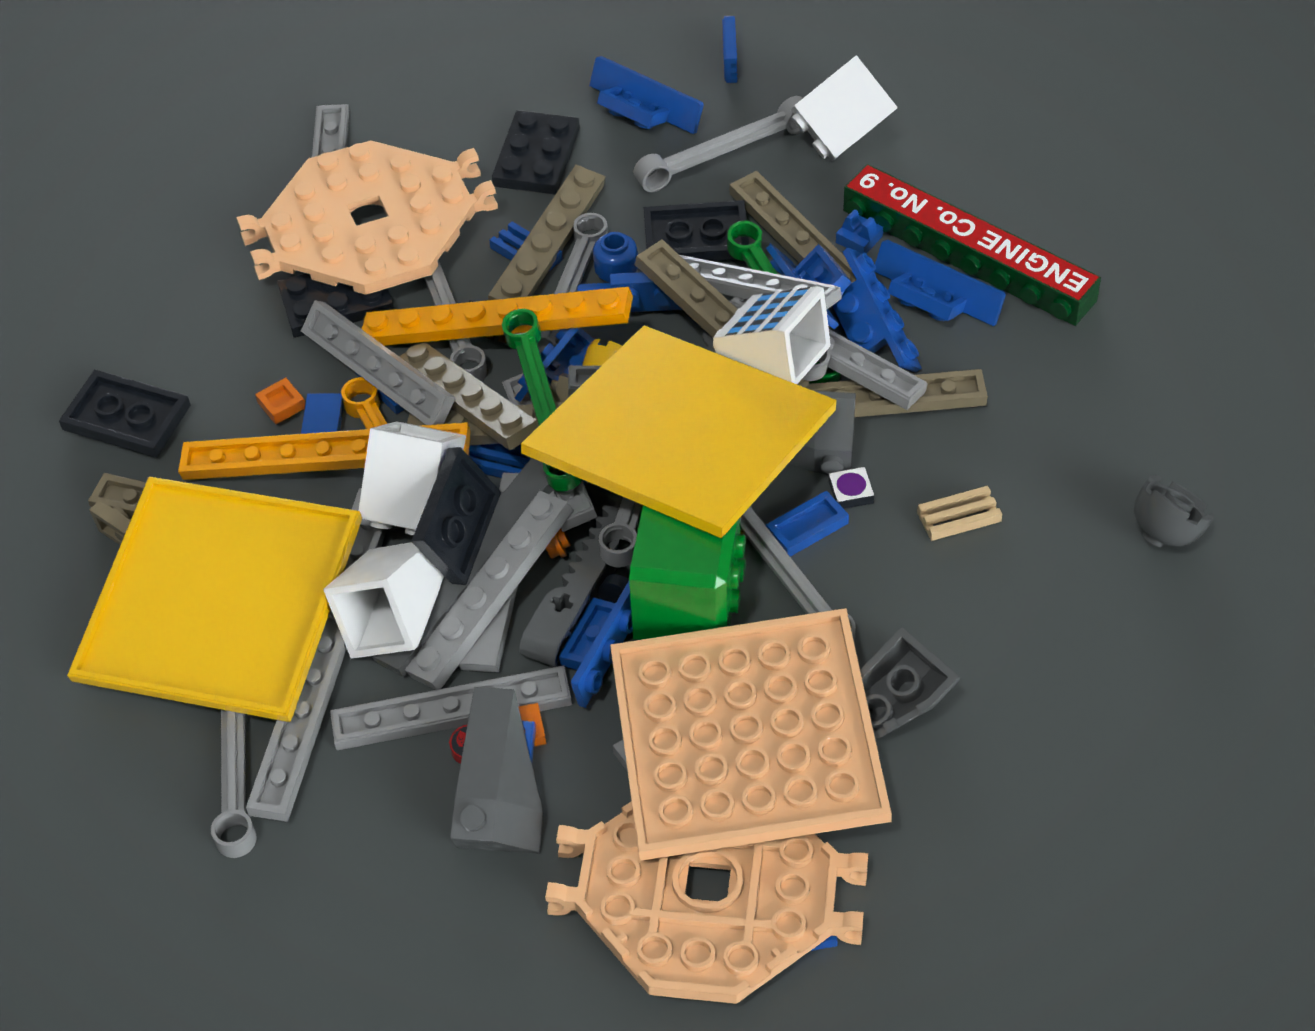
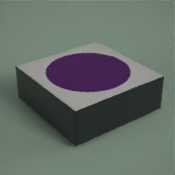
(851, 487)

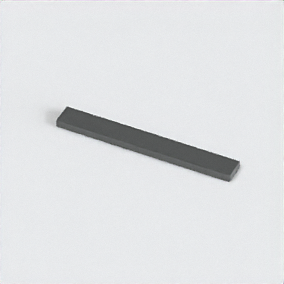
(507, 512)

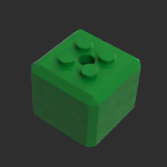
(683, 577)

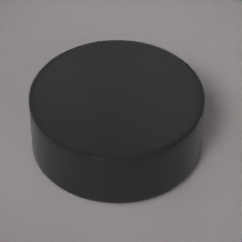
(612, 587)

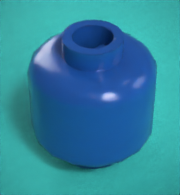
(614, 255)

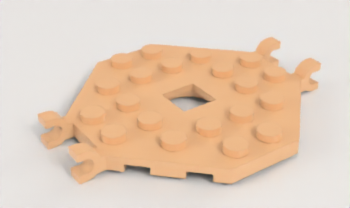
(316, 233)
(705, 948)

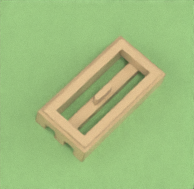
(956, 508)

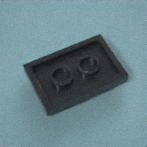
(535, 152)
(695, 228)
(301, 291)
(125, 413)
(456, 516)

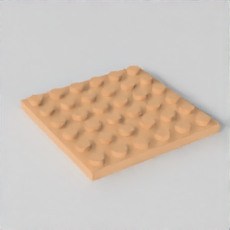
(747, 735)

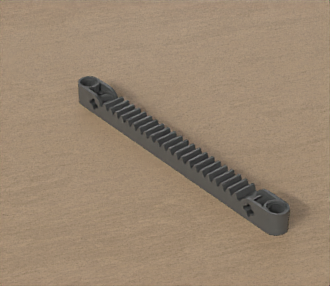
(565, 605)

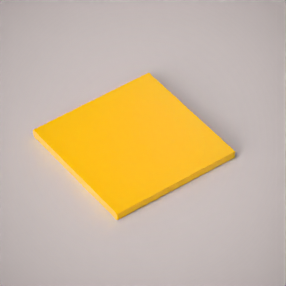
(680, 430)
(216, 598)

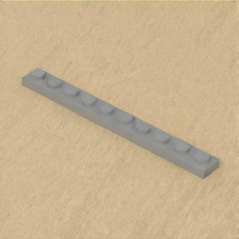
(294, 740)

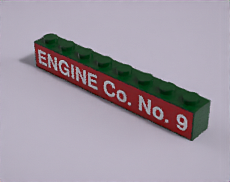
(973, 244)

